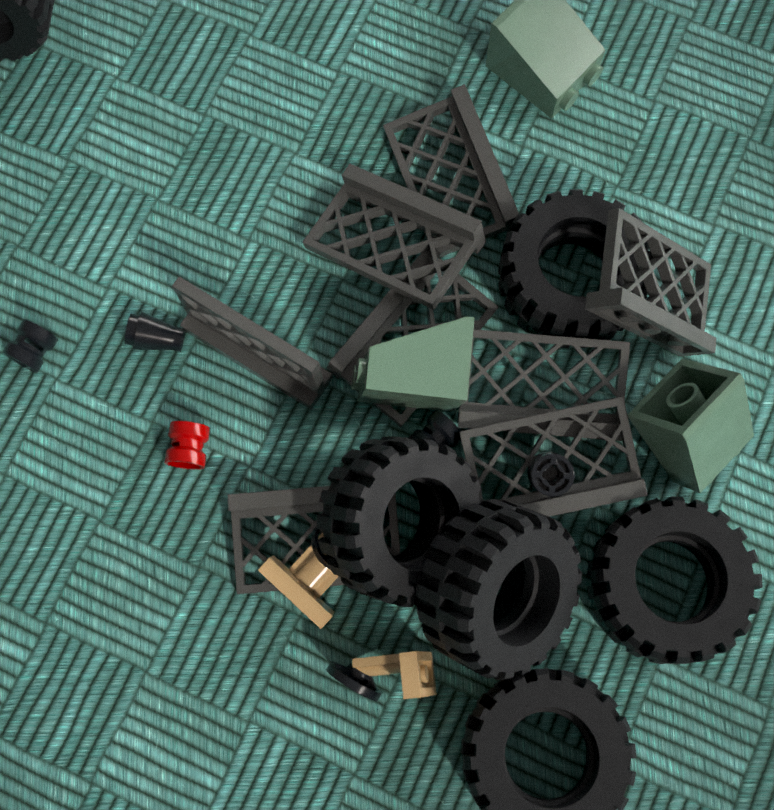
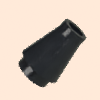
(151, 333)

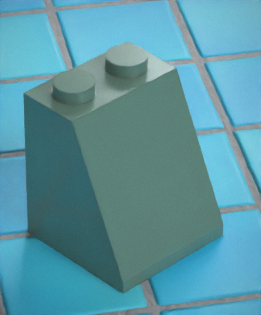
(544, 53)
(418, 369)
(695, 422)

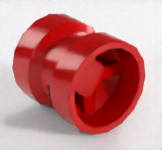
(187, 445)

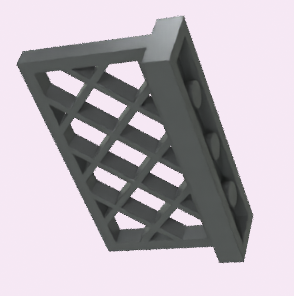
(478, 152)
(405, 206)
(388, 312)
(650, 317)
(251, 345)
(481, 414)
(582, 494)
(284, 503)

